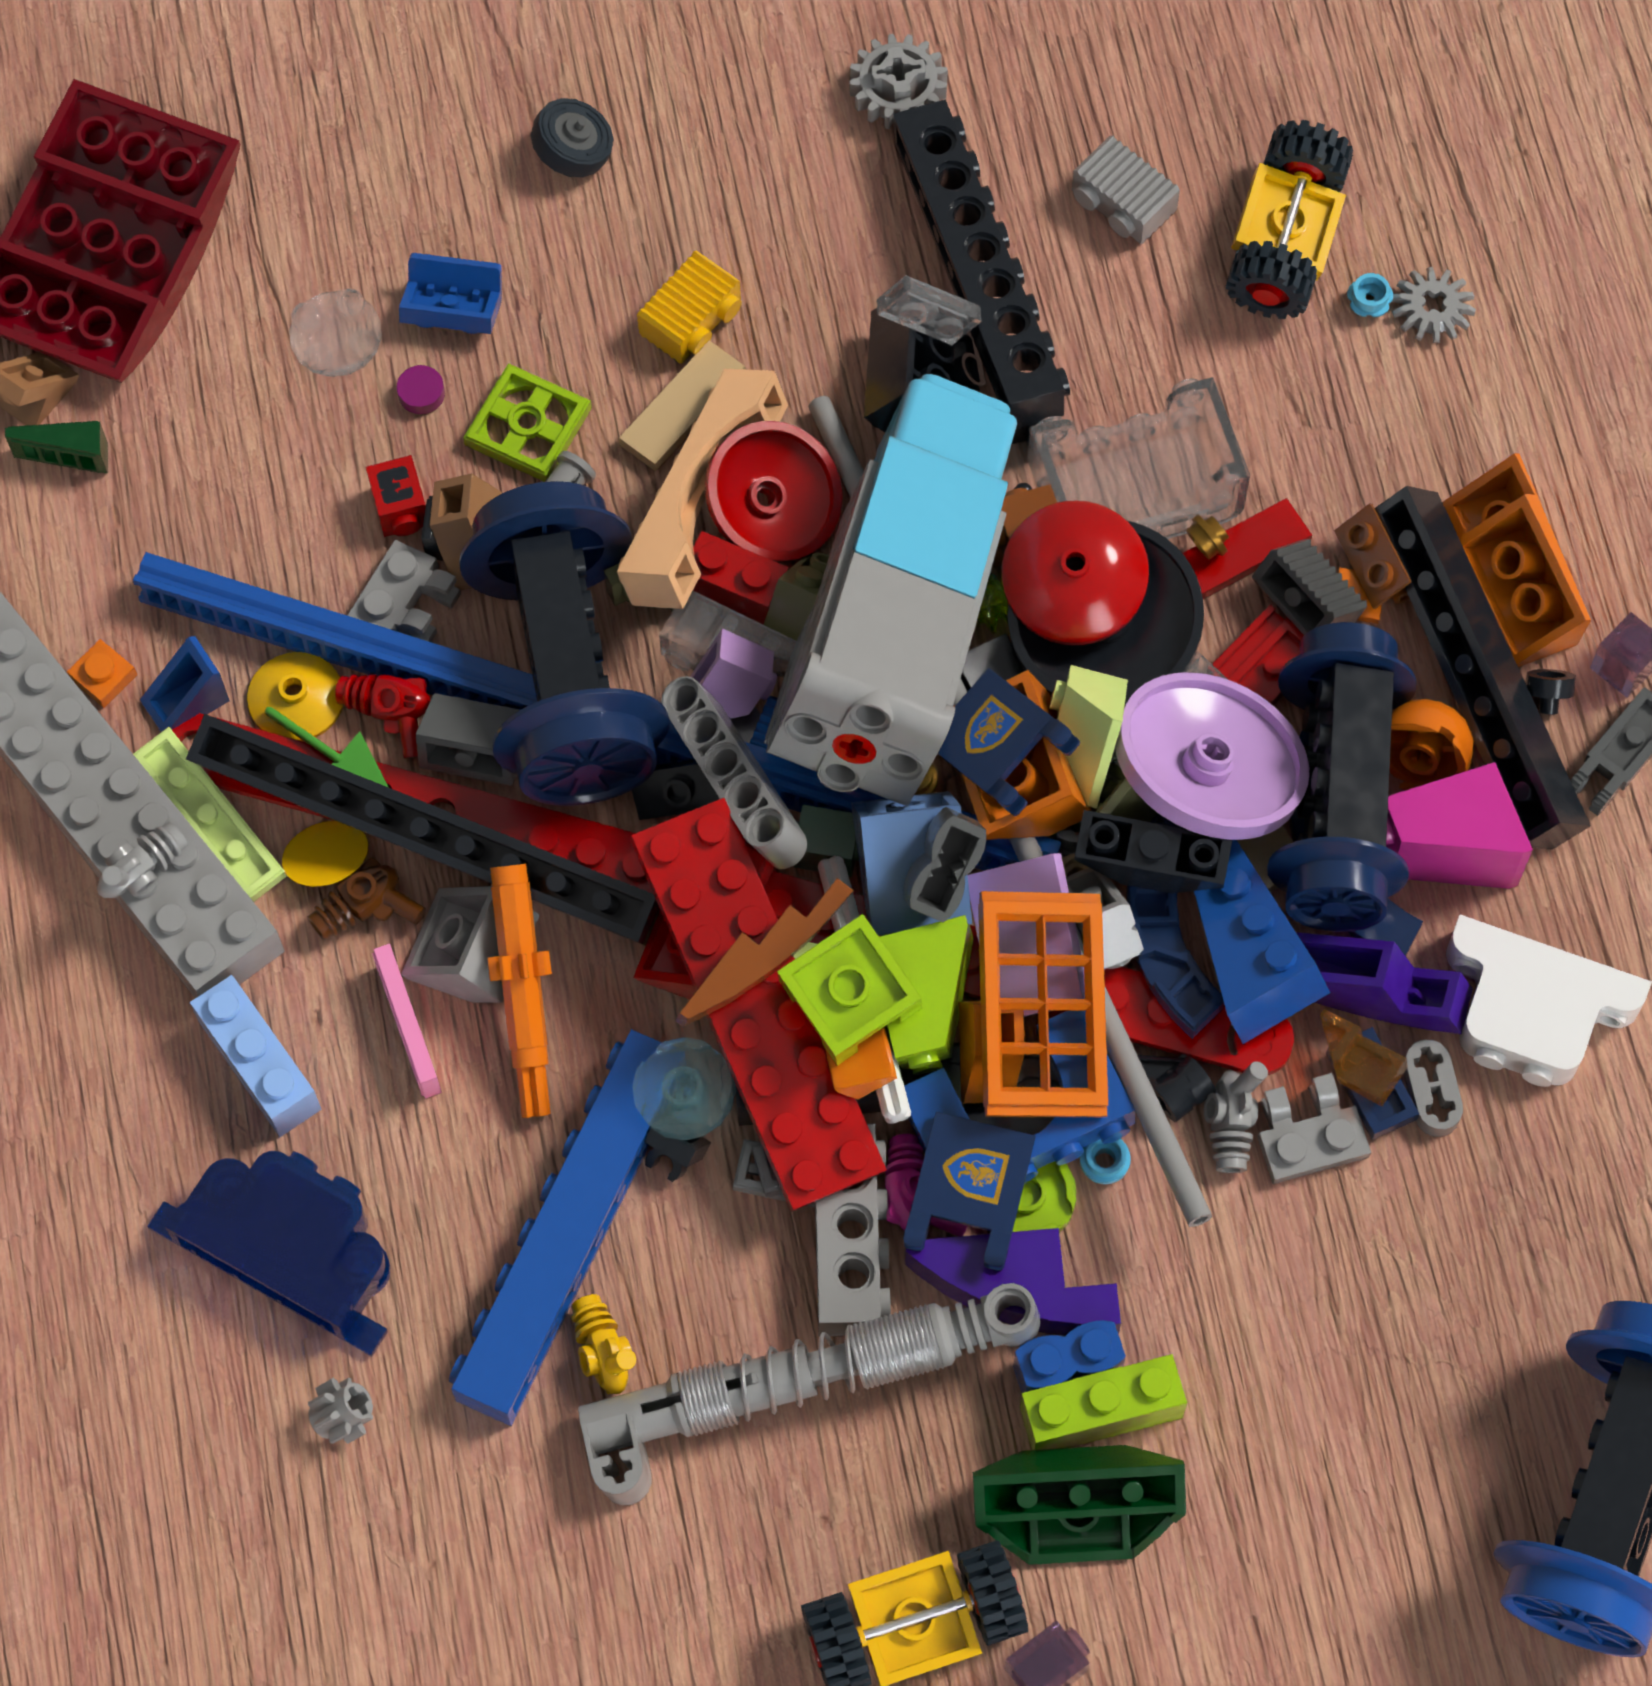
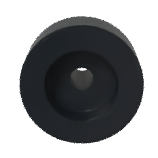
(1550, 687)

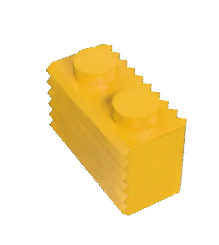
(690, 307)

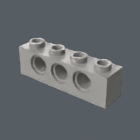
(837, 1254)

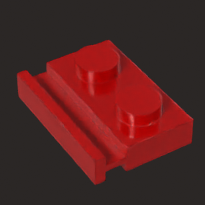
(1261, 653)

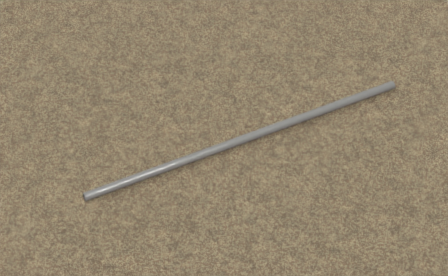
(1117, 1040)

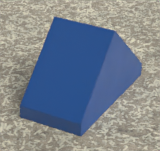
(185, 687)

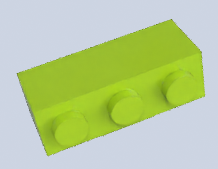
(1103, 1404)

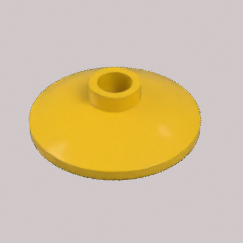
(310, 709)

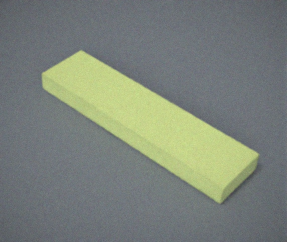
(210, 814)

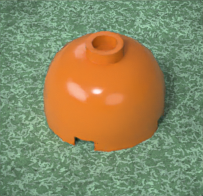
(1428, 743)

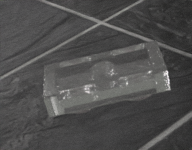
(928, 310)

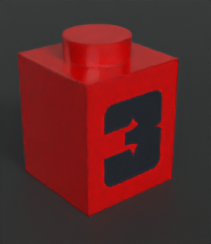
(397, 496)

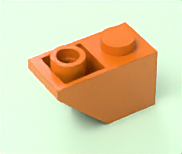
(971, 1049)

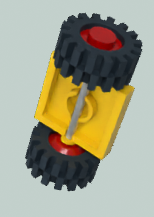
(1289, 219)
(915, 1617)

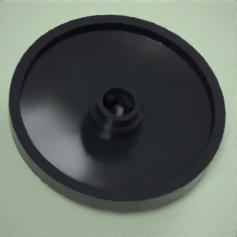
(1153, 644)

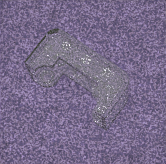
(1151, 466)

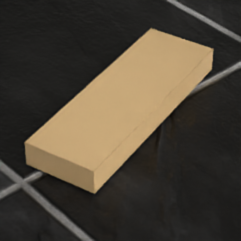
(672, 413)

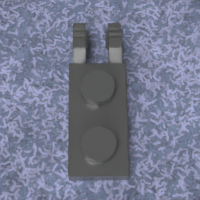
(1619, 752)

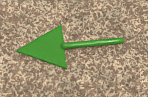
(354, 758)

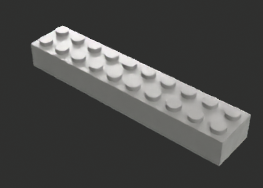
(108, 799)

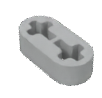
(1444, 1085)

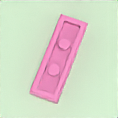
(406, 1021)

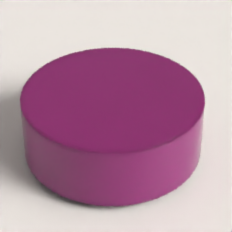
(420, 389)

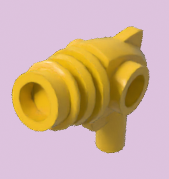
(604, 1352)

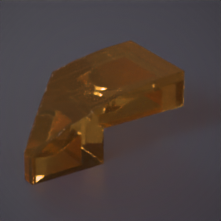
(1361, 1062)

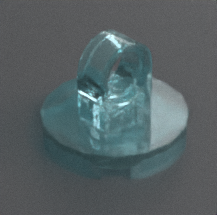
(684, 1089)

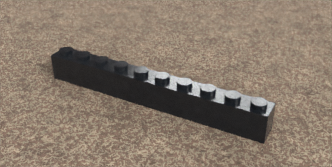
(421, 827)

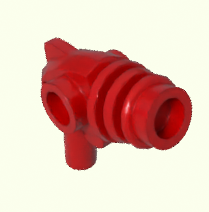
(387, 699)

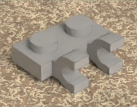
(397, 587)
(1313, 1143)

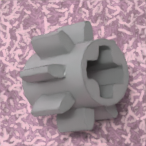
(340, 1410)

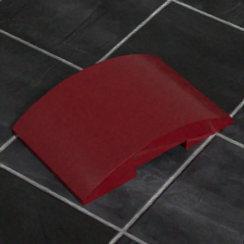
(110, 230)

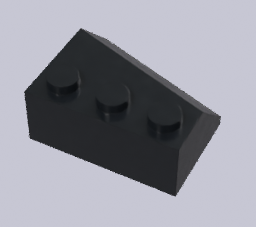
(902, 355)

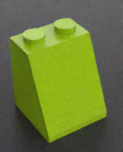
(937, 966)

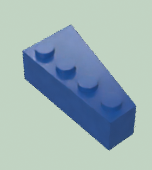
(1255, 951)

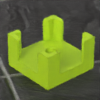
(849, 988)

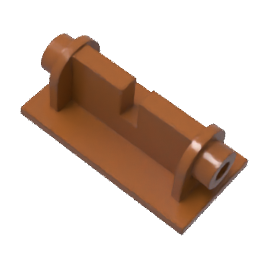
(1373, 557)

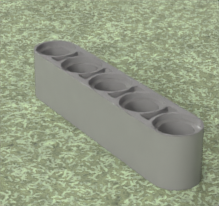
(734, 772)

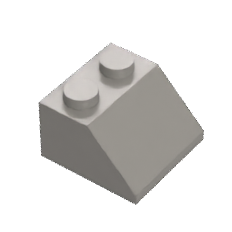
(456, 945)

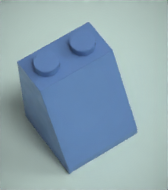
(887, 845)

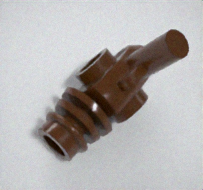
(364, 894)

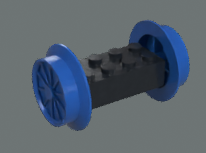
(1589, 1580)

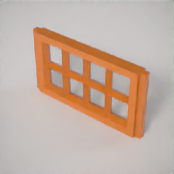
(1042, 1100)

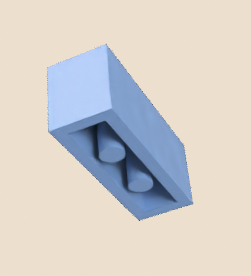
(255, 1055)

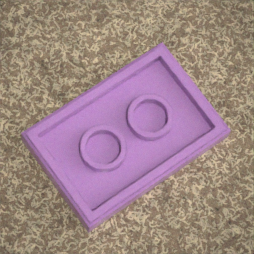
(1019, 937)

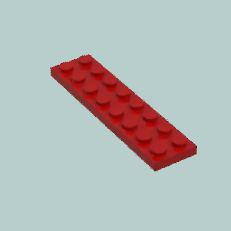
(771, 1048)

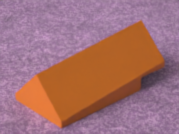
(1518, 562)

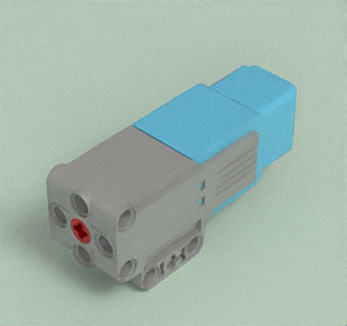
(899, 597)

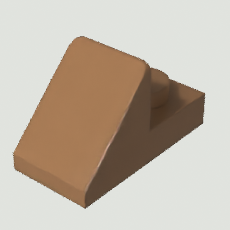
(34, 386)

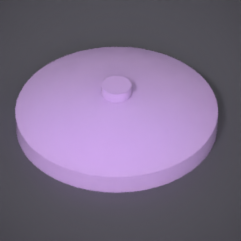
(1212, 756)

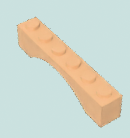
(661, 558)

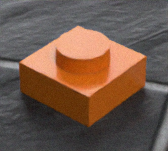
(102, 673)

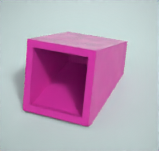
(1460, 831)

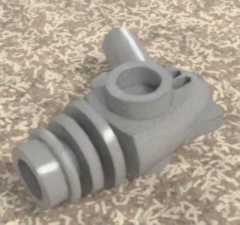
(134, 868)
(1230, 1114)

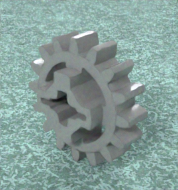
(896, 78)

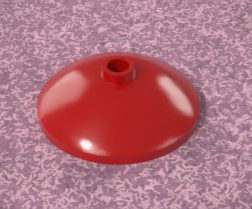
(794, 477)
(1067, 603)

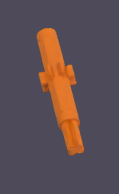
(520, 972)

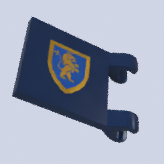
(995, 732)
(971, 1178)

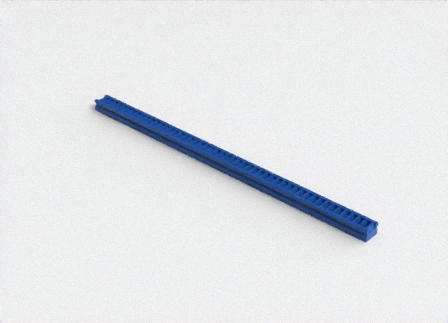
(446, 671)

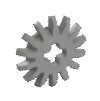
(1433, 320)

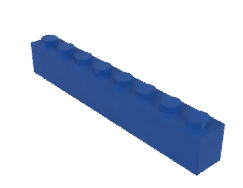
(558, 1244)

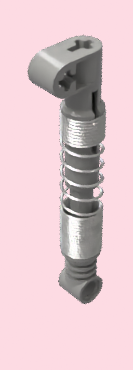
(720, 1394)

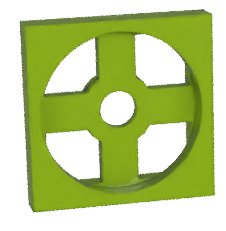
(516, 380)

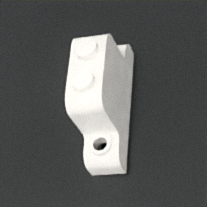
(1536, 1001)

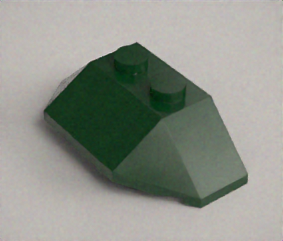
(1079, 1502)

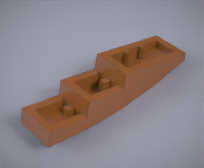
(751, 963)

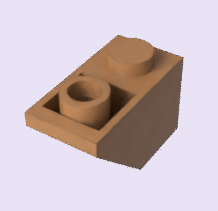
(452, 516)

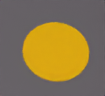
(324, 854)

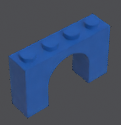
(1064, 1136)

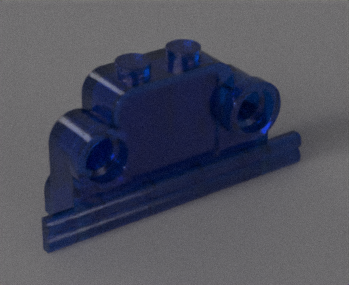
(286, 1238)

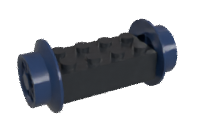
(1340, 864)

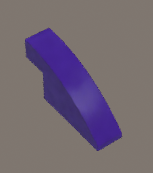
(1382, 984)
(1032, 1261)

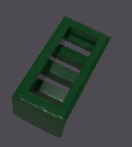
(61, 444)

